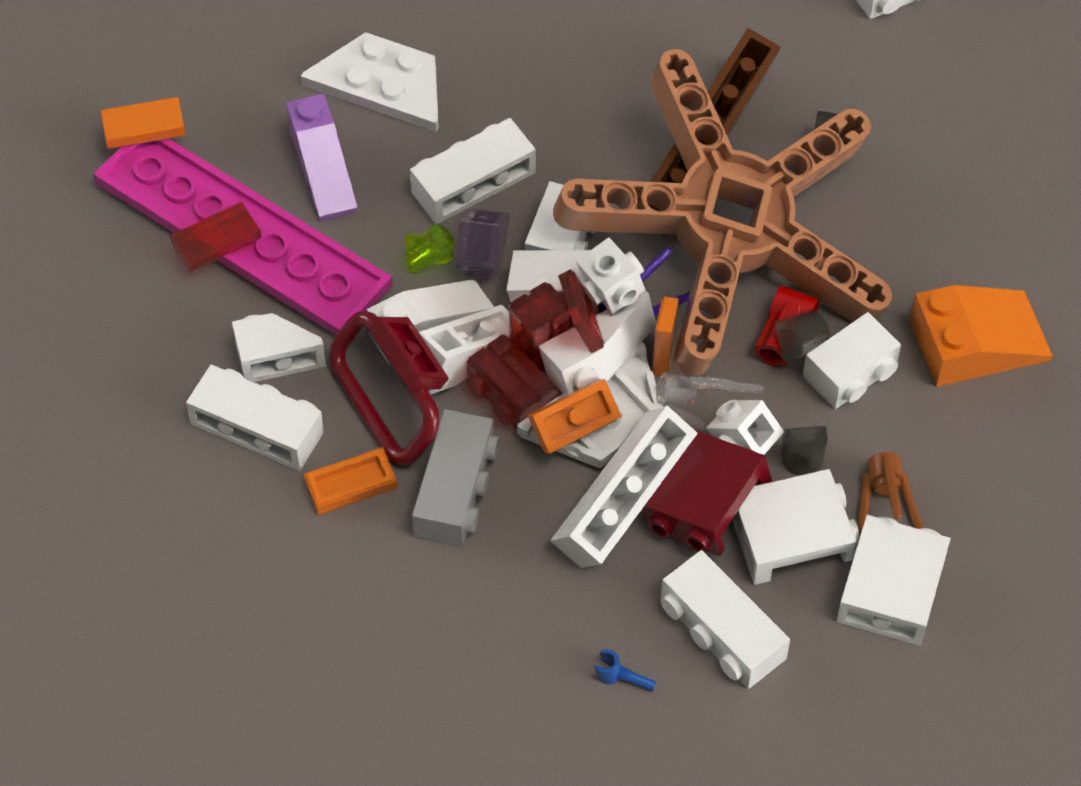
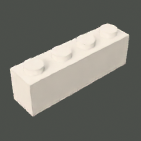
(623, 487)

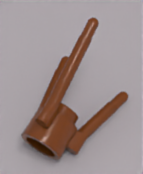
(887, 479)

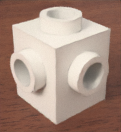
(611, 276)
(746, 425)

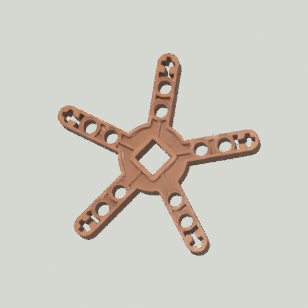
(719, 243)

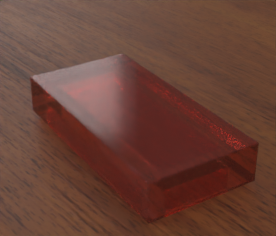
(215, 236)
(581, 311)

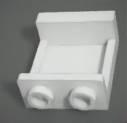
(794, 523)
(893, 579)

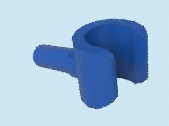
(618, 672)

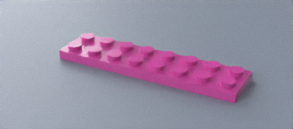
(287, 262)

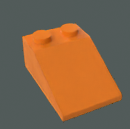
(976, 332)

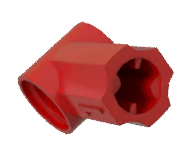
(784, 304)

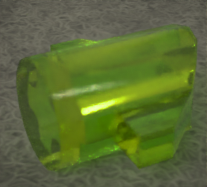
(429, 248)

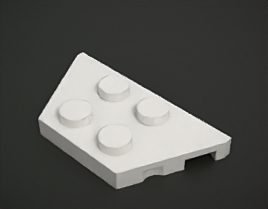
(380, 78)
(634, 393)

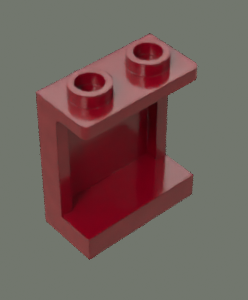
(705, 492)

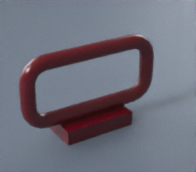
(413, 365)

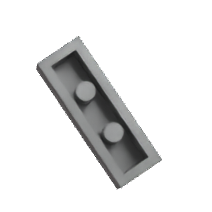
(455, 478)

